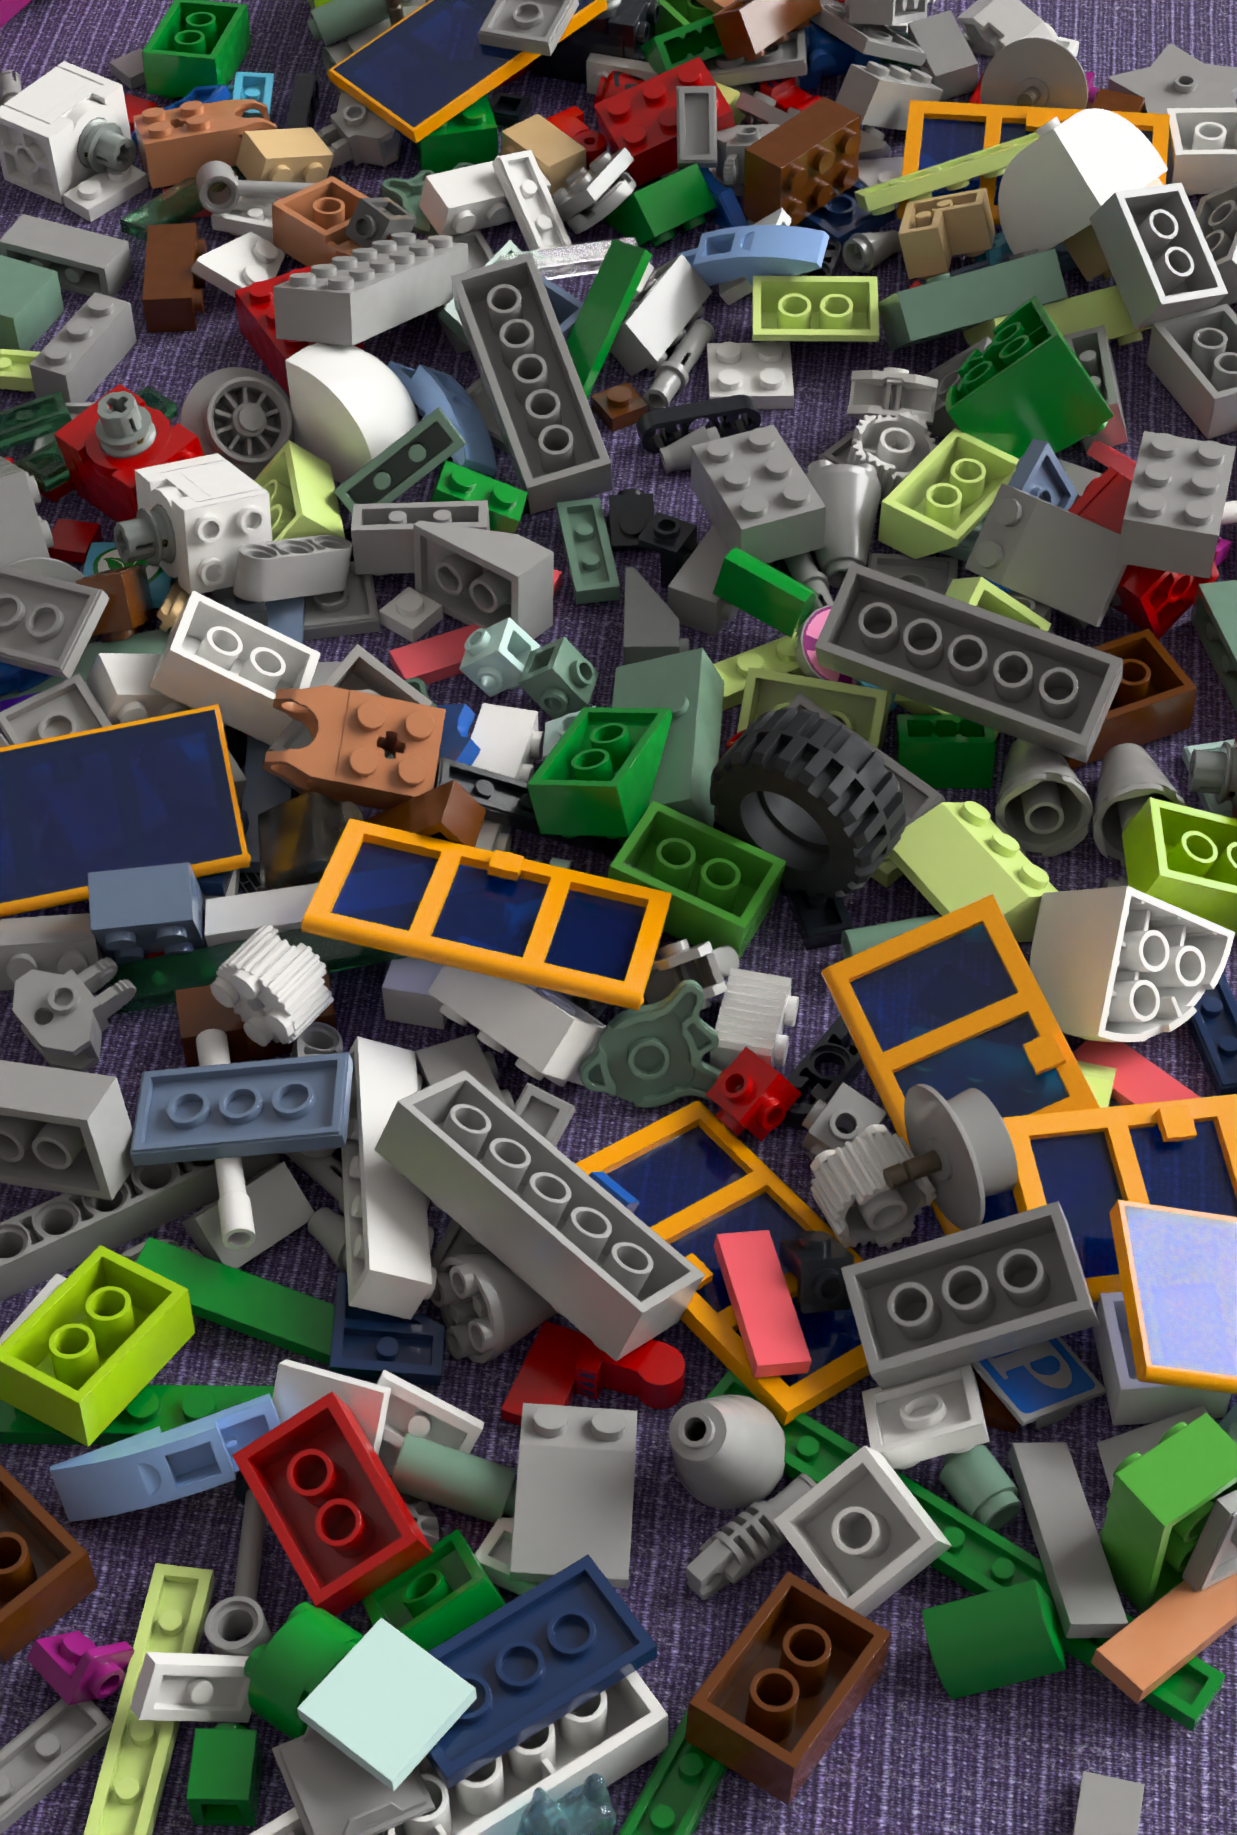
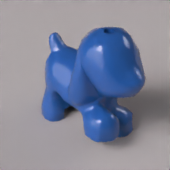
(828, 56)

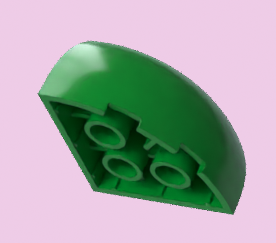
(1026, 388)

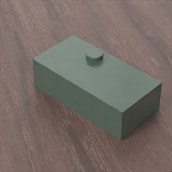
(969, 299)
(28, 302)
(695, 694)

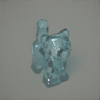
(579, 1812)

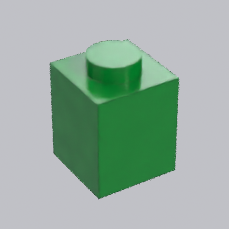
(225, 1776)

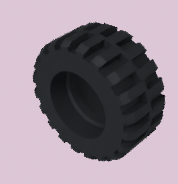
(809, 799)

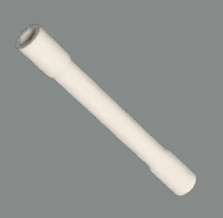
(234, 1203)

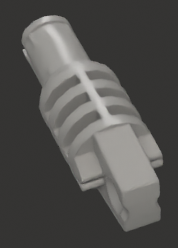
(744, 1542)

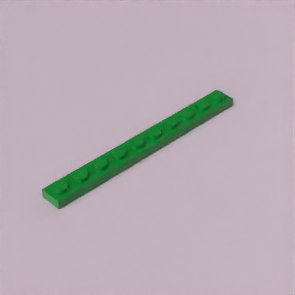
(982, 1557)

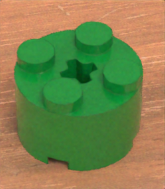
(295, 1664)

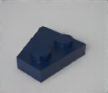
(374, 1342)

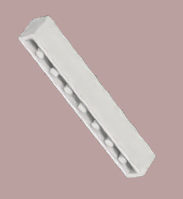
(508, 747)

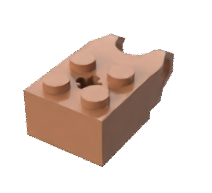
(184, 138)
(314, 222)
(349, 746)

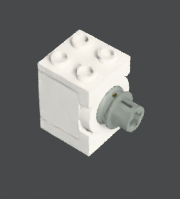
(64, 131)
(195, 520)

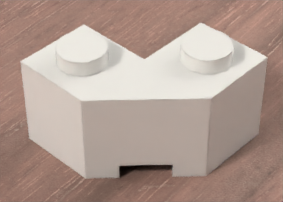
(1001, 22)

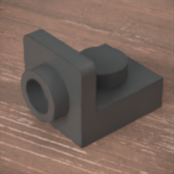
(377, 219)

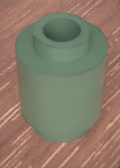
(981, 1487)

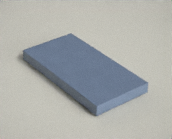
(242, 1109)

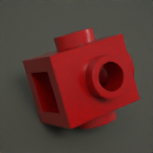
(752, 1095)

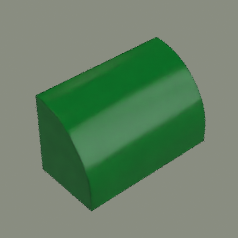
(683, 45)
(764, 592)
(946, 750)
(994, 1639)

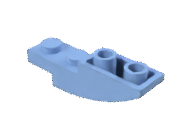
(757, 252)
(437, 389)
(159, 1464)

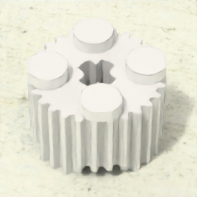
(891, 447)
(273, 987)
(855, 1195)

